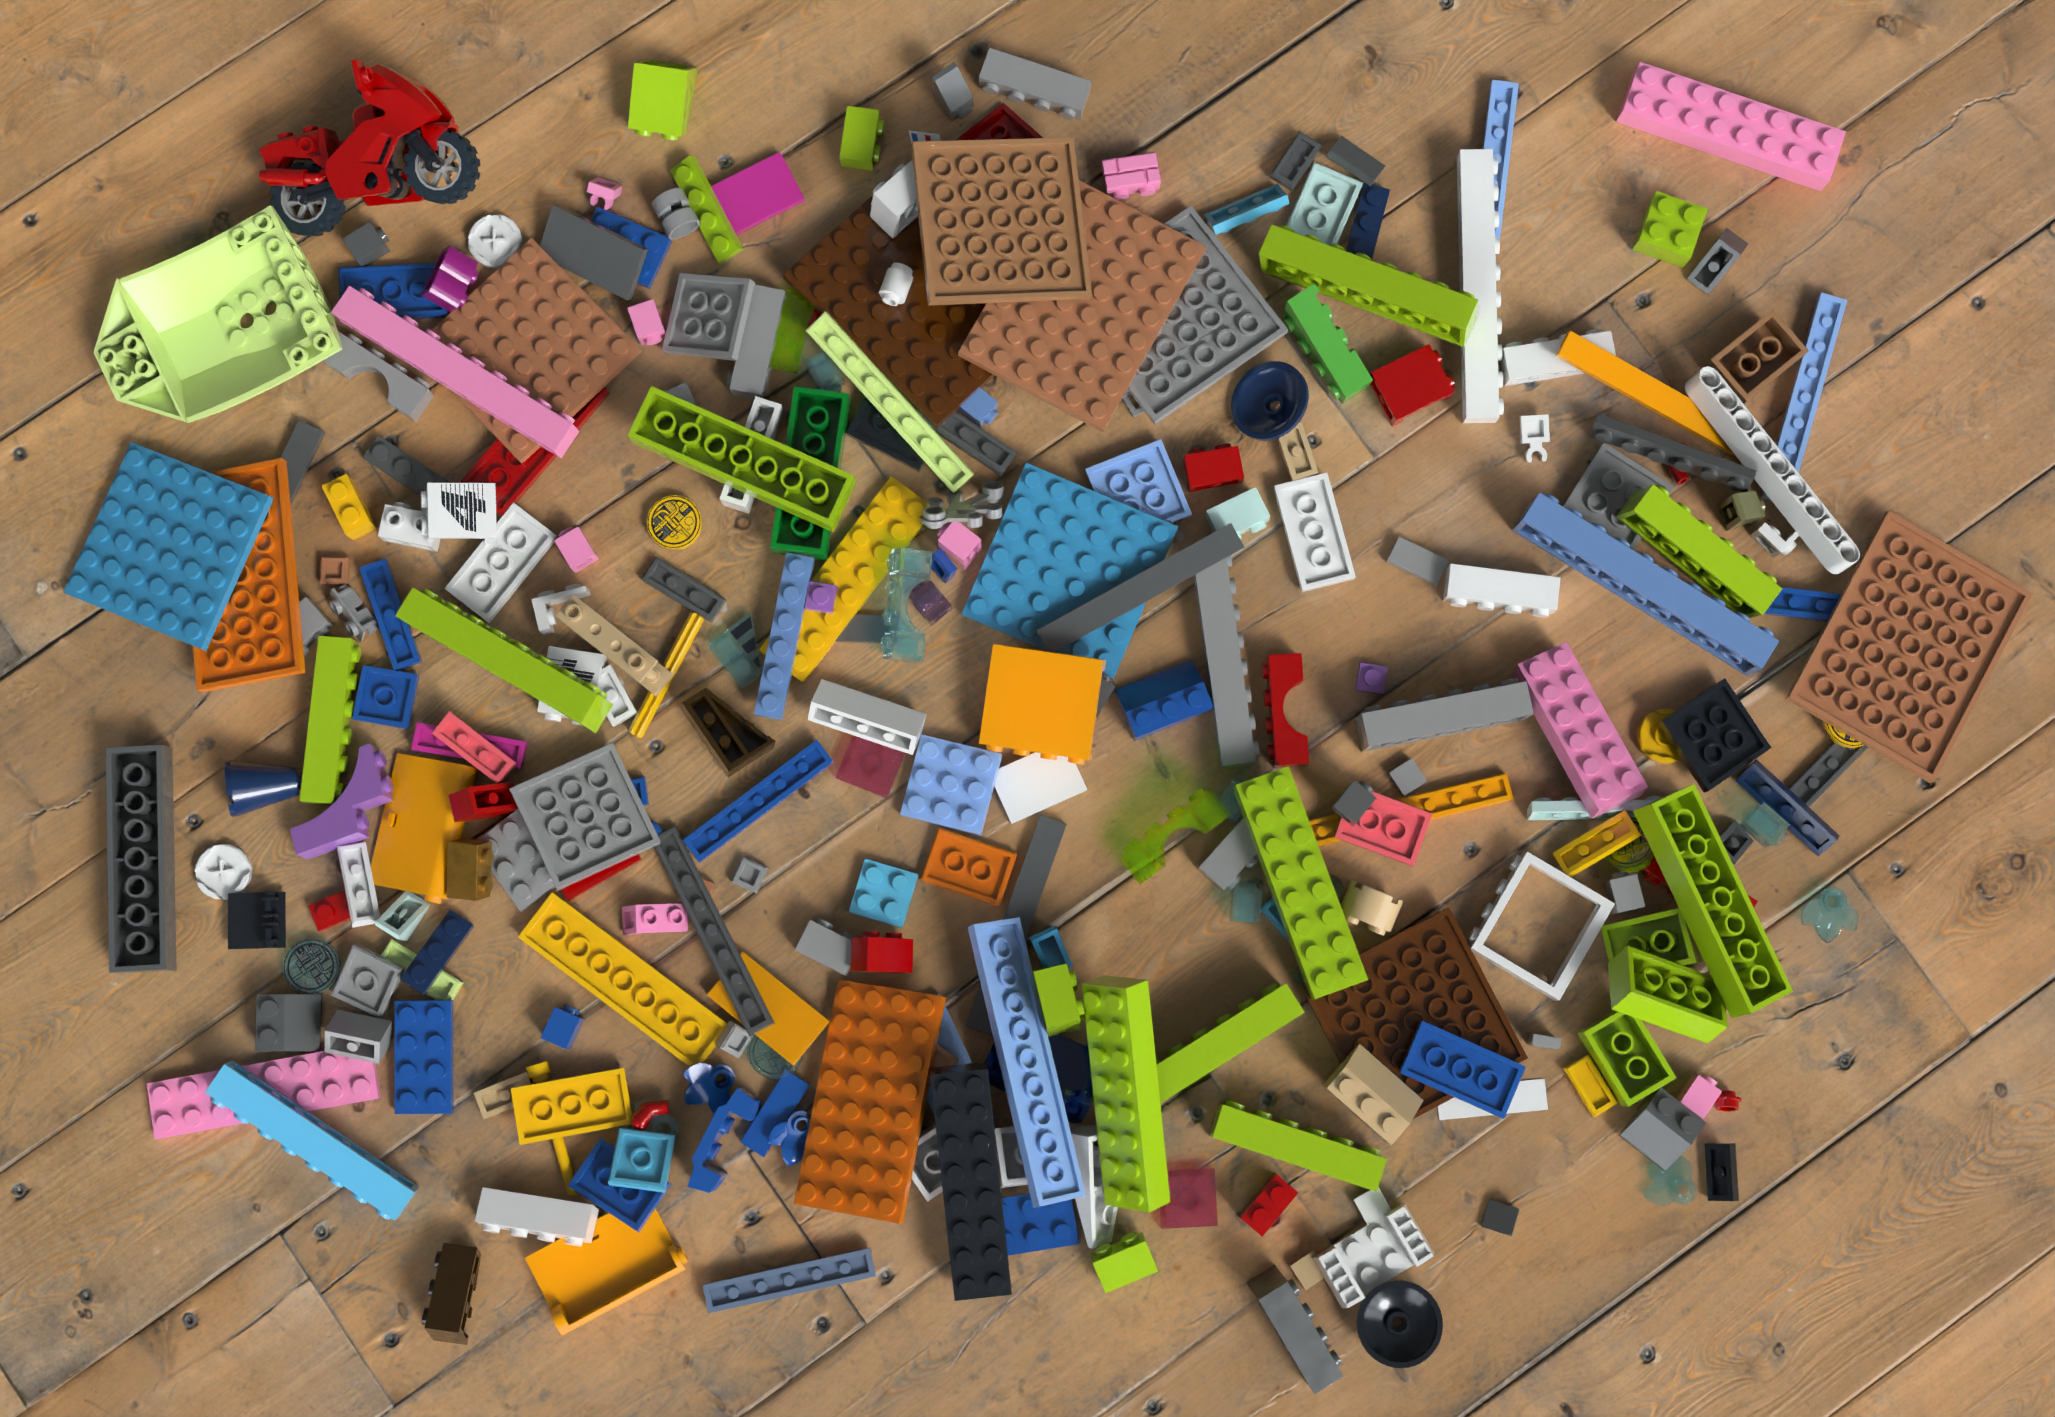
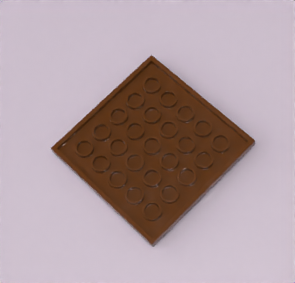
(1412, 978)

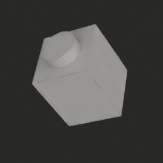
(1624, 892)

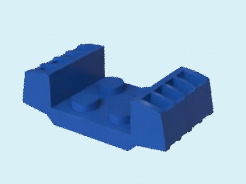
(704, 1175)

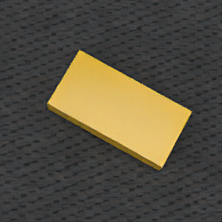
(1590, 1085)

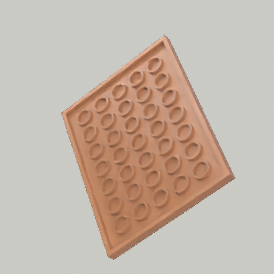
(1090, 349)
(1909, 646)

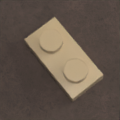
(1297, 454)
(498, 1097)

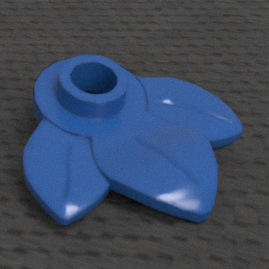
(705, 1087)
(790, 1138)

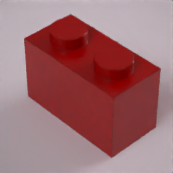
(1213, 467)
(482, 802)
(881, 954)
(1268, 1204)

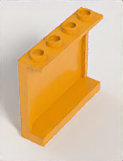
(1041, 703)

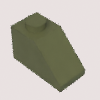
(1741, 510)

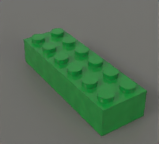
(819, 430)

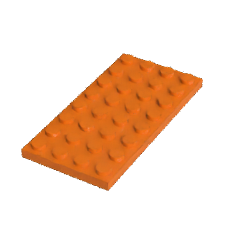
(262, 620)
(870, 1101)

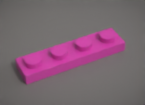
(426, 742)

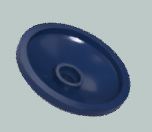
(1261, 392)

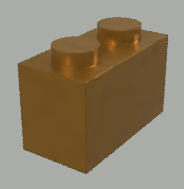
(469, 869)

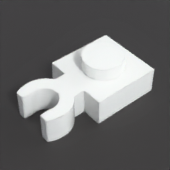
(1534, 430)

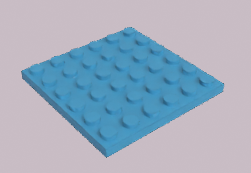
(168, 546)
(1059, 552)

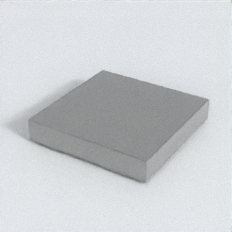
(368, 981)

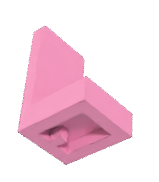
(654, 918)

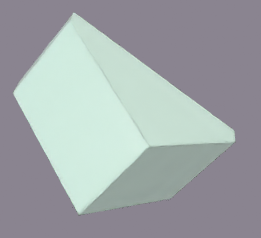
(403, 916)

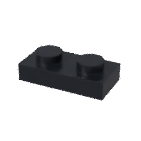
(1721, 1172)

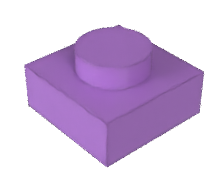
(821, 597)
(1371, 678)

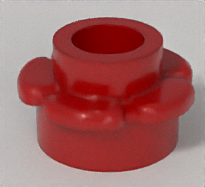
(1727, 1101)

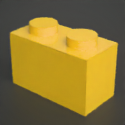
(349, 507)

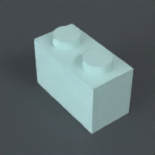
(1243, 512)

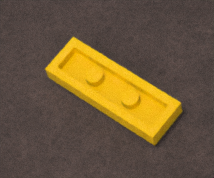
(1596, 844)

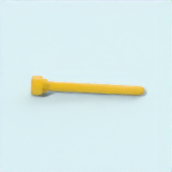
(539, 1074)

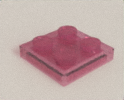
(870, 766)
(1191, 1199)

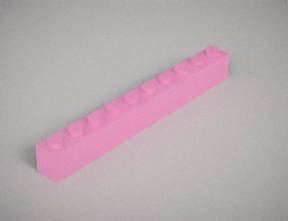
(455, 371)

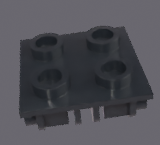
(257, 920)

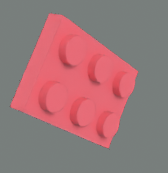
(1388, 830)

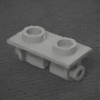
(355, 622)

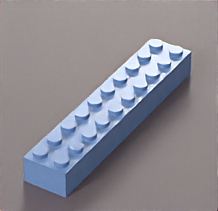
(1646, 585)

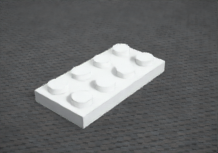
(1314, 532)
(500, 567)

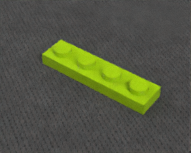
(705, 204)

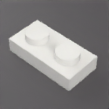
(617, 695)

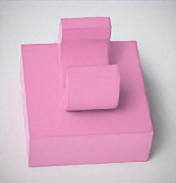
(604, 188)

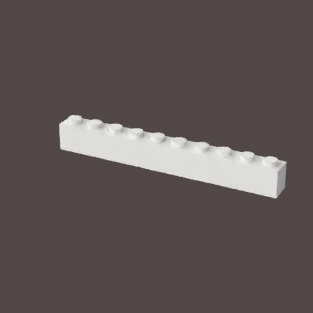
(1479, 276)

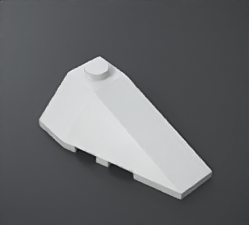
(1095, 1216)

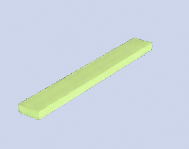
(889, 402)

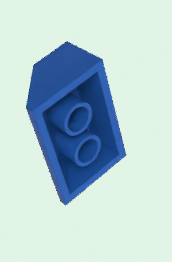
(1164, 700)

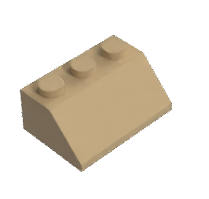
(1374, 1094)

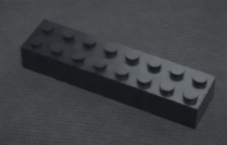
(970, 1181)

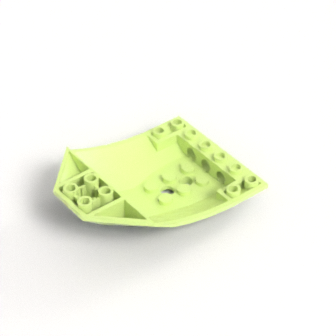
(177, 331)

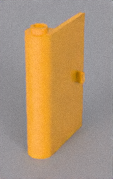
(419, 825)
(604, 1273)

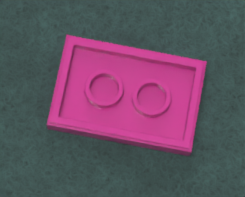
(758, 193)

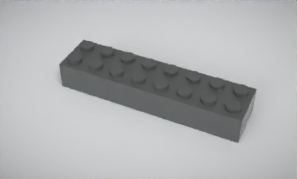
(140, 859)

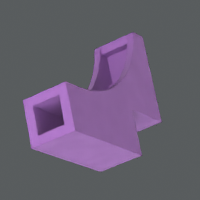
(345, 819)

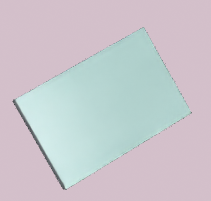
(1324, 204)

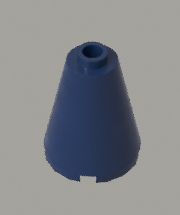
(259, 785)

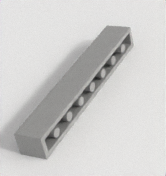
(1225, 666)

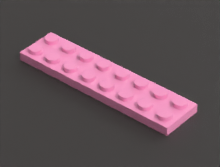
(309, 1080)

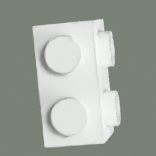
(403, 527)

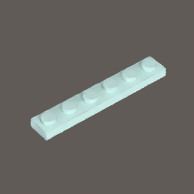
(1573, 809)

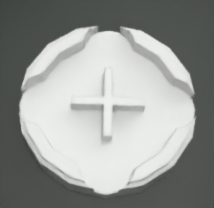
(494, 240)
(223, 871)

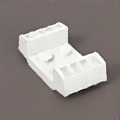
(1373, 1255)

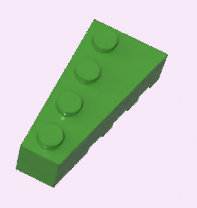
(1325, 345)

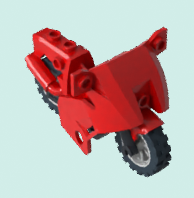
(393, 143)

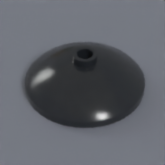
(1418, 1332)

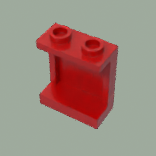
(1411, 384)

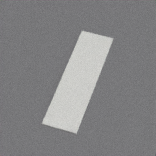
(1528, 1097)

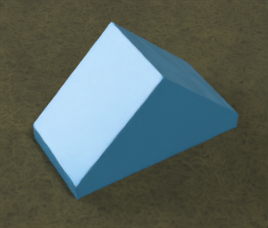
(1050, 948)

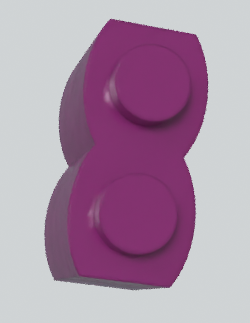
(450, 279)

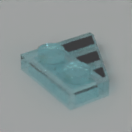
(739, 651)

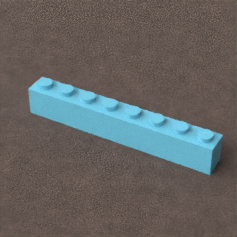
(312, 1140)

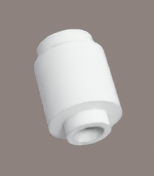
(896, 284)

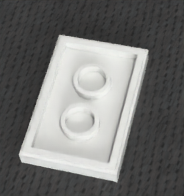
(1036, 785)

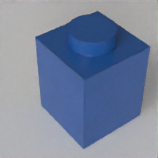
(563, 1026)

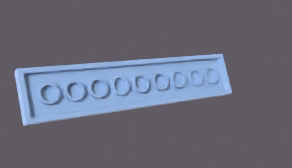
(1026, 1062)

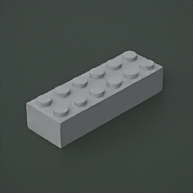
(1443, 716)

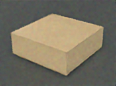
(1307, 1270)

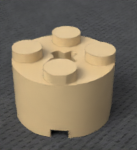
(1370, 907)

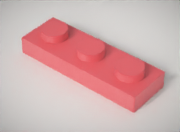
(474, 748)

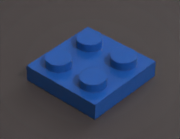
(385, 697)

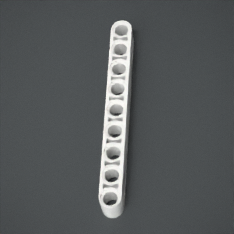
(1773, 470)

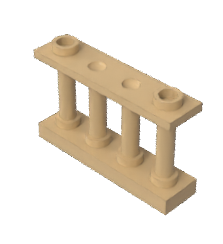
(614, 645)

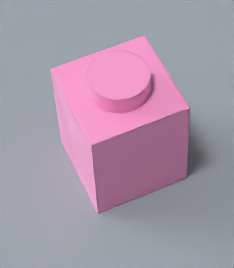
(647, 322)
(576, 548)
(1699, 1094)

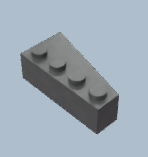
(1295, 1328)

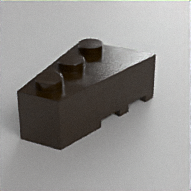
(725, 733)
(452, 1293)

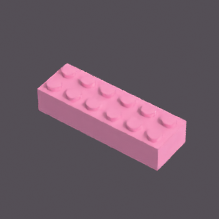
(1580, 731)

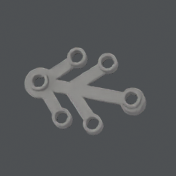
(964, 511)

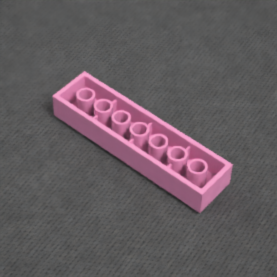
(1731, 126)

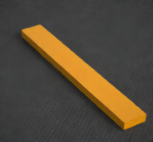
(1638, 387)
(1439, 802)

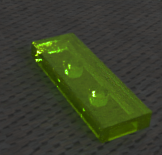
(791, 333)

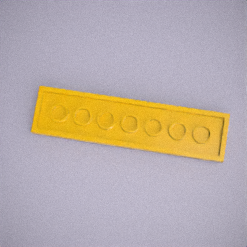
(857, 570)
(623, 981)

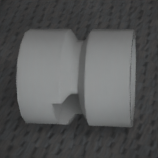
(676, 215)

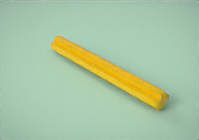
(672, 664)

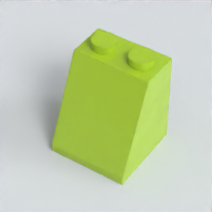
(661, 98)

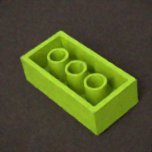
(1666, 994)

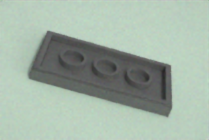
(593, 252)

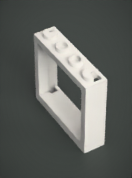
(1577, 952)

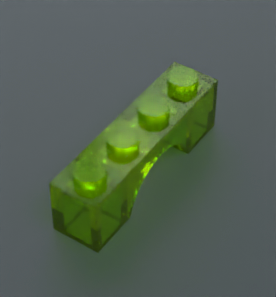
(1148, 857)

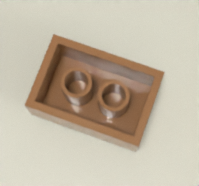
(1758, 356)

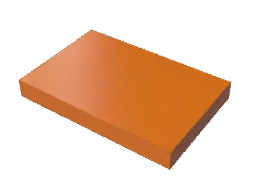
(968, 867)

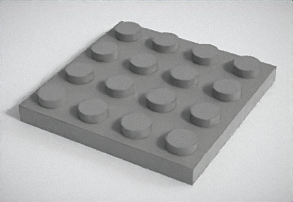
(584, 816)

